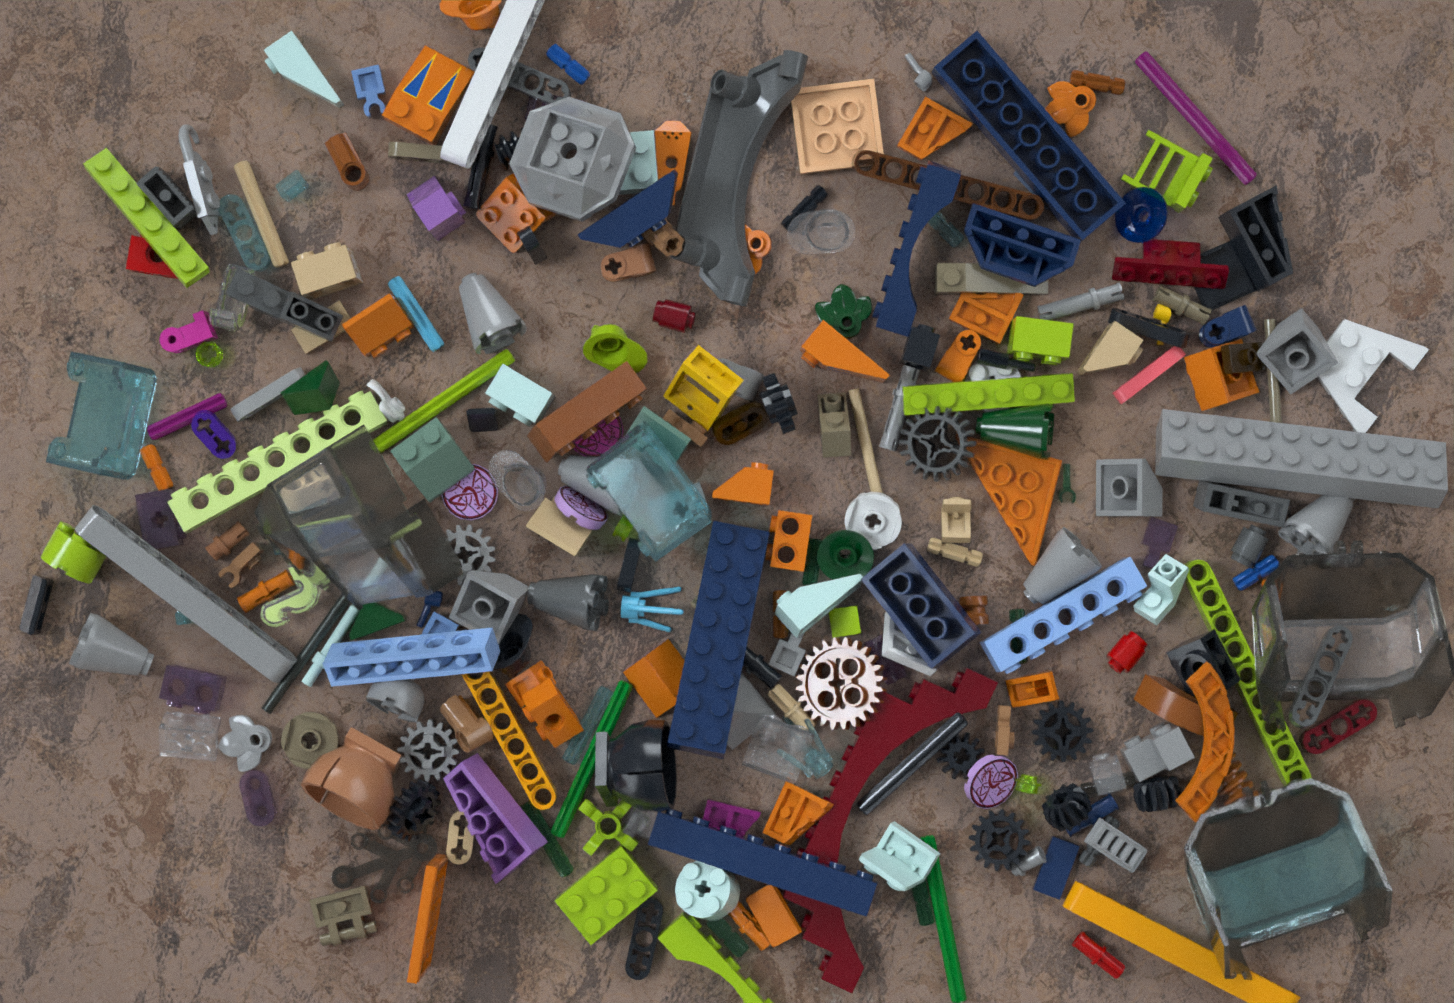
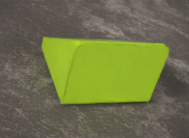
(844, 621)

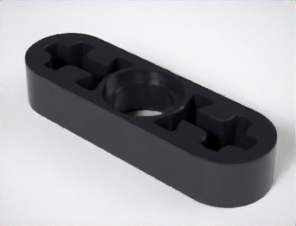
(1150, 328)
(632, 957)

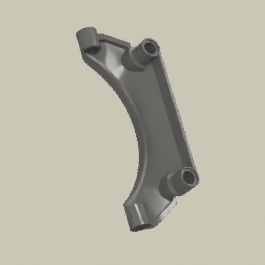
(728, 143)

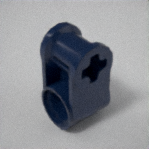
(1230, 326)

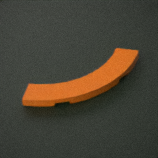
(1217, 743)

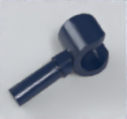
(431, 600)

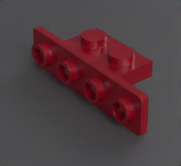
(1170, 264)

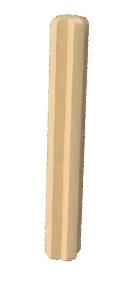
(261, 214)

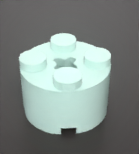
(708, 906)

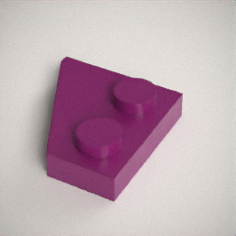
(730, 815)

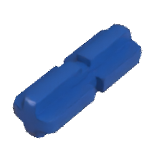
(571, 67)
(1251, 575)

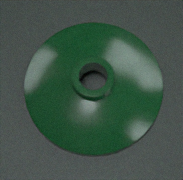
(837, 565)

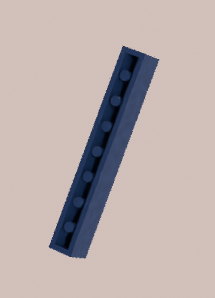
(763, 862)

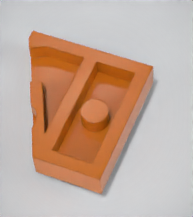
(986, 313)

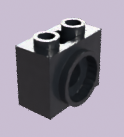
(1193, 653)

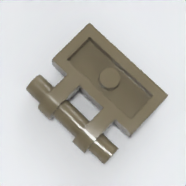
(340, 907)

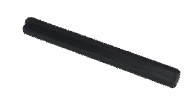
(912, 763)

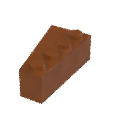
(587, 411)

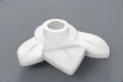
(390, 407)

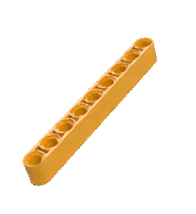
(1170, 946)

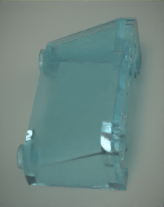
(106, 417)
(650, 491)

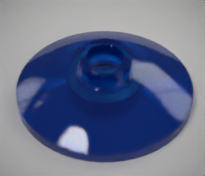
(1130, 216)

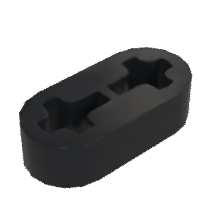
(532, 245)
(629, 566)

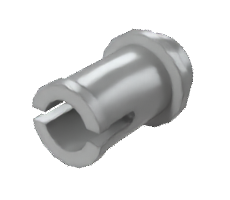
(1035, 858)

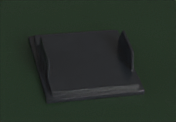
(1238, 279)

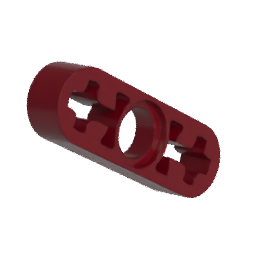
(1324, 743)

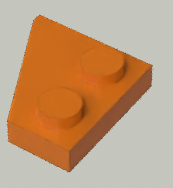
(931, 129)
(794, 813)

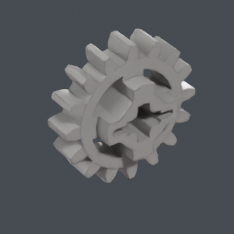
(462, 541)
(429, 737)

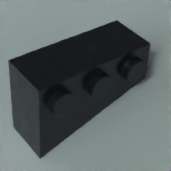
(1259, 238)

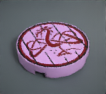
(472, 496)
(588, 513)
(991, 781)

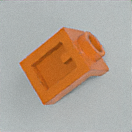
(528, 680)

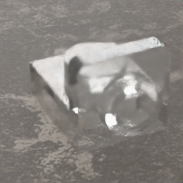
(1107, 774)
(639, 822)

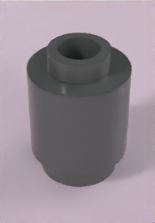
(1249, 545)

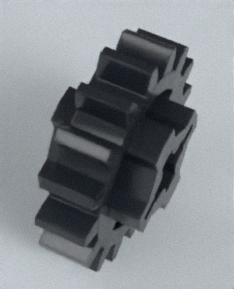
(778, 403)
(1074, 730)
(413, 810)
(990, 849)

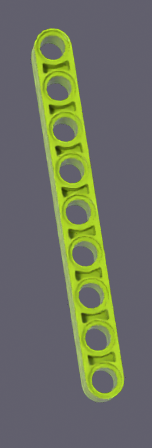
(1243, 659)

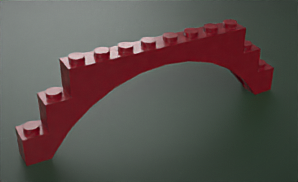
(874, 741)

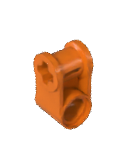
(957, 361)

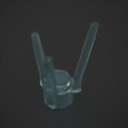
(817, 761)

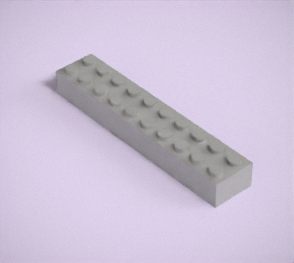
(1301, 458)

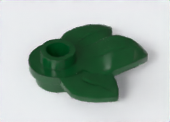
(844, 307)

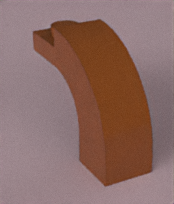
(1171, 703)

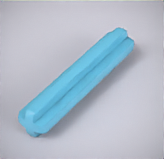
(415, 313)

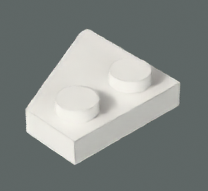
(899, 648)

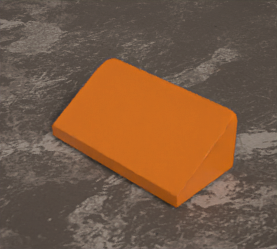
(773, 915)

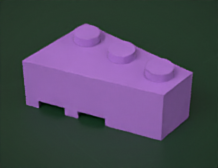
(436, 208)

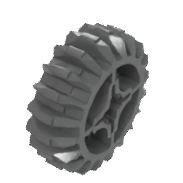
(933, 455)

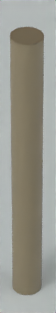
(1273, 382)

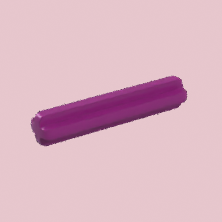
(185, 416)

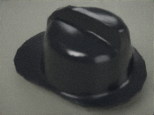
(514, 647)

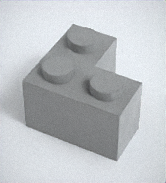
(1157, 751)

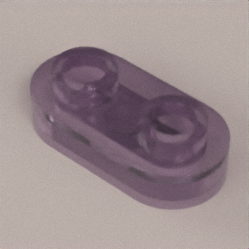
(258, 797)

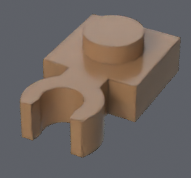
(693, 430)
(1003, 737)

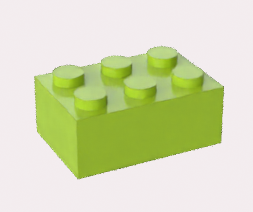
(606, 894)

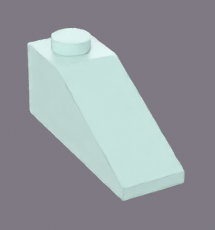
(297, 66)
(812, 602)

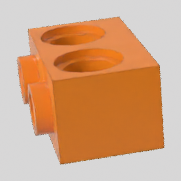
(797, 541)

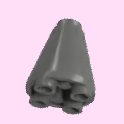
(572, 599)

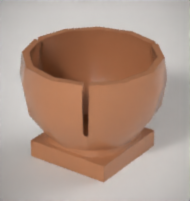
(356, 780)

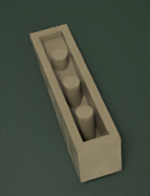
(970, 278)

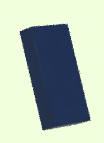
(1055, 872)

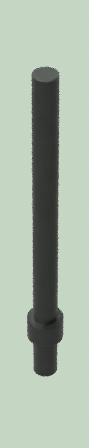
(304, 656)

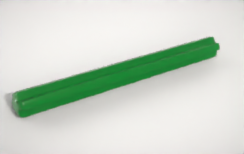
(587, 766)
(945, 928)

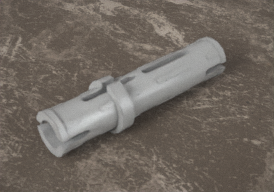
(1081, 302)
(896, 415)

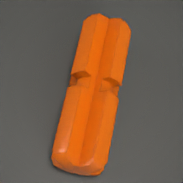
(153, 461)

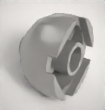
(398, 697)

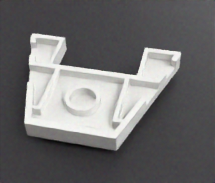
(1358, 356)

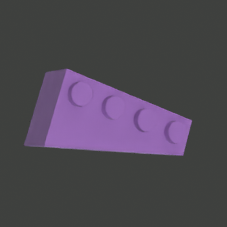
(493, 817)

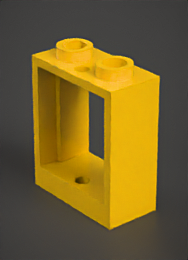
(713, 377)

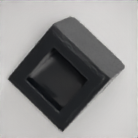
(482, 419)

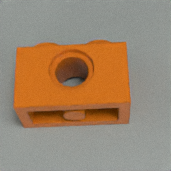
(551, 712)

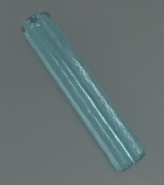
(588, 723)

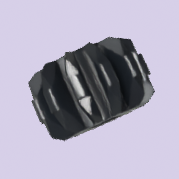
(964, 764)
(1157, 793)
(1066, 807)

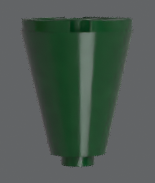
(1019, 429)

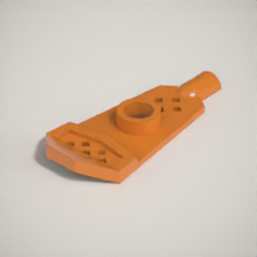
(672, 148)

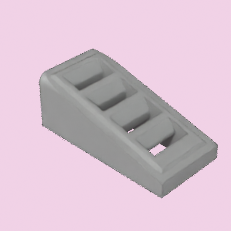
(1130, 854)

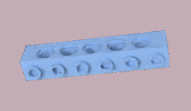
(998, 645)
(412, 657)

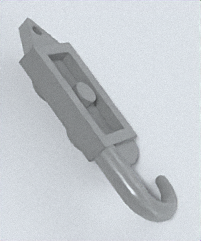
(199, 180)

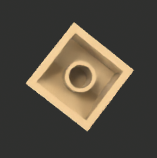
(1112, 350)
(559, 529)

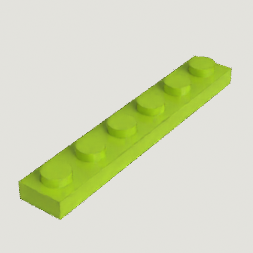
(146, 218)
(989, 393)

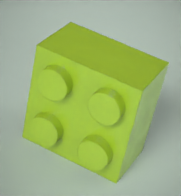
(1040, 340)

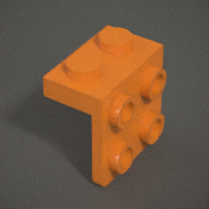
(510, 212)

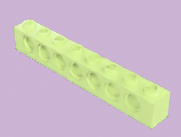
(192, 518)

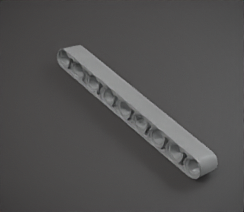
(185, 593)

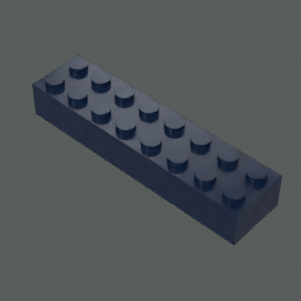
(1027, 137)
(718, 640)

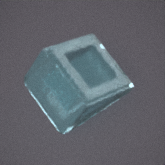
(292, 186)

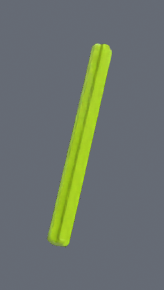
(443, 400)

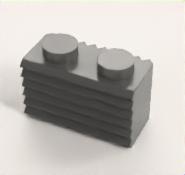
(167, 197)

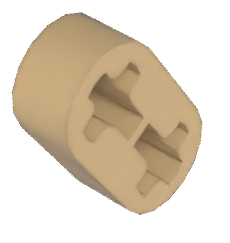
(453, 839)

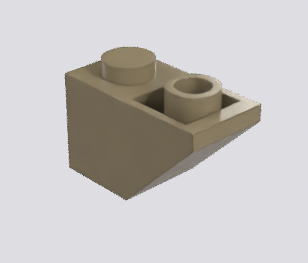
(834, 425)

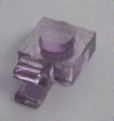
(1158, 538)

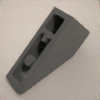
(1241, 503)

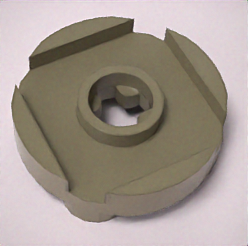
(301, 726)

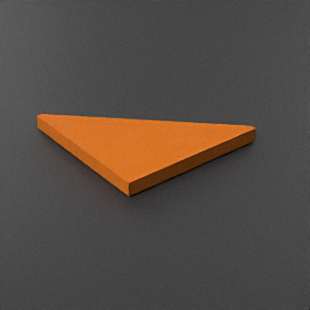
(1019, 488)

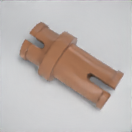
(224, 543)

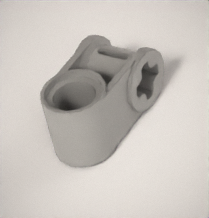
(751, 378)

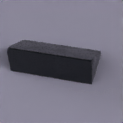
(36, 605)

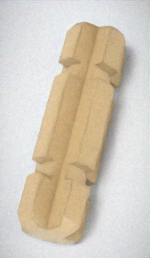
(954, 552)

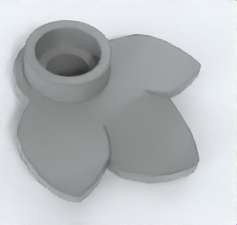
(241, 742)

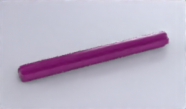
(1195, 118)

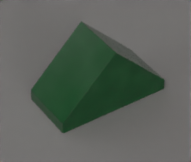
(312, 391)
(374, 618)

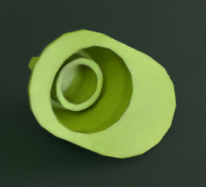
(611, 348)

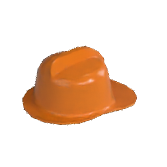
(474, 13)

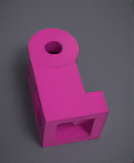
(188, 336)

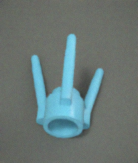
(634, 608)

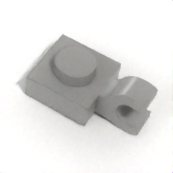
(787, 655)

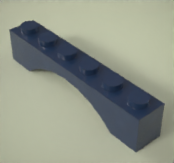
(935, 192)

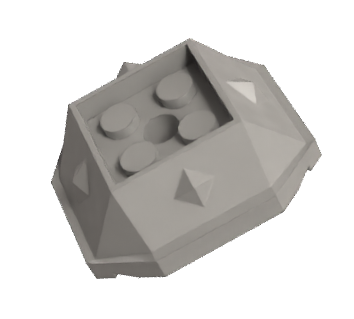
(587, 180)

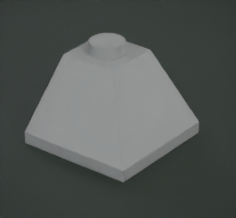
(1296, 352)
(1127, 489)
(489, 602)
(746, 713)

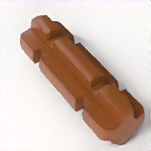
(1097, 82)

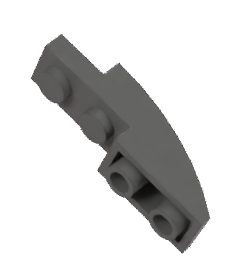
(283, 305)

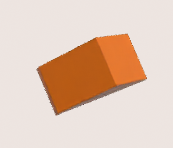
(1032, 689)

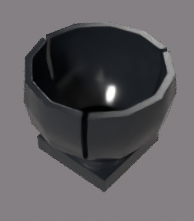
(637, 767)

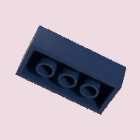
(921, 605)

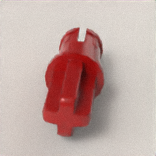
(1098, 955)

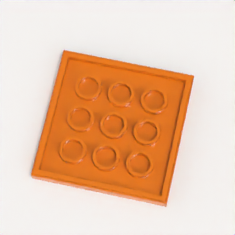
(427, 917)

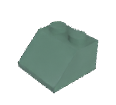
(672, 438)
(433, 459)

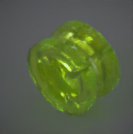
(203, 347)
(623, 528)

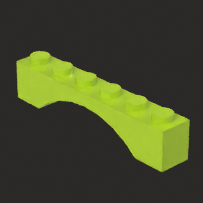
(689, 943)

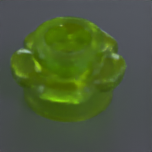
(1027, 784)

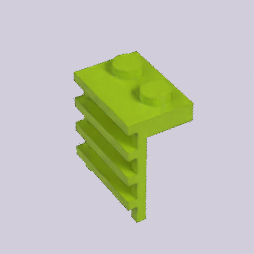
(1186, 179)

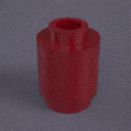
(674, 315)

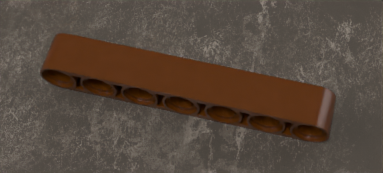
(987, 196)

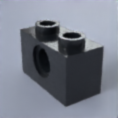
(920, 347)

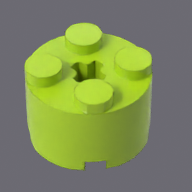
(72, 554)

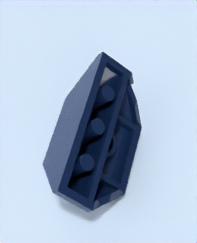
(635, 215)
(1018, 247)

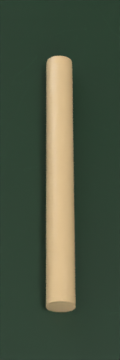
(865, 441)

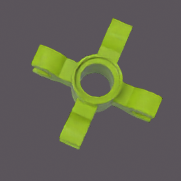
(597, 816)

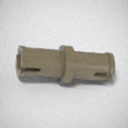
(1181, 304)

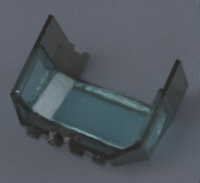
(1282, 867)

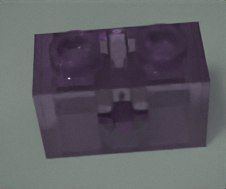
(149, 508)

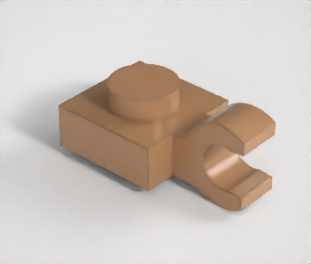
(246, 559)

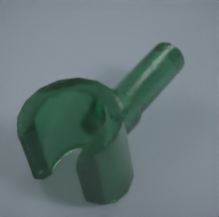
(1066, 486)

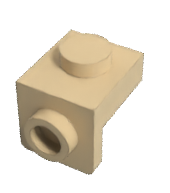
(956, 520)

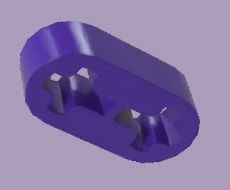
(209, 439)

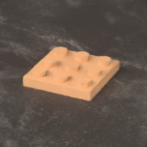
(835, 124)

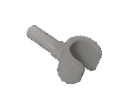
(924, 79)

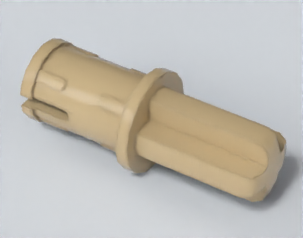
(789, 706)

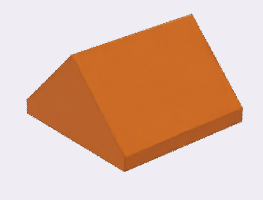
(658, 677)

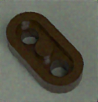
(739, 423)

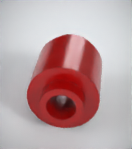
(1126, 652)

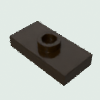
(1242, 358)

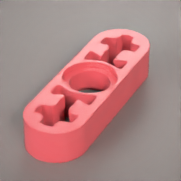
(1148, 374)

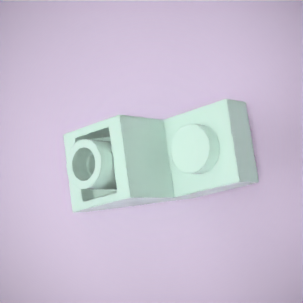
(1166, 583)

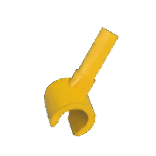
(1163, 314)

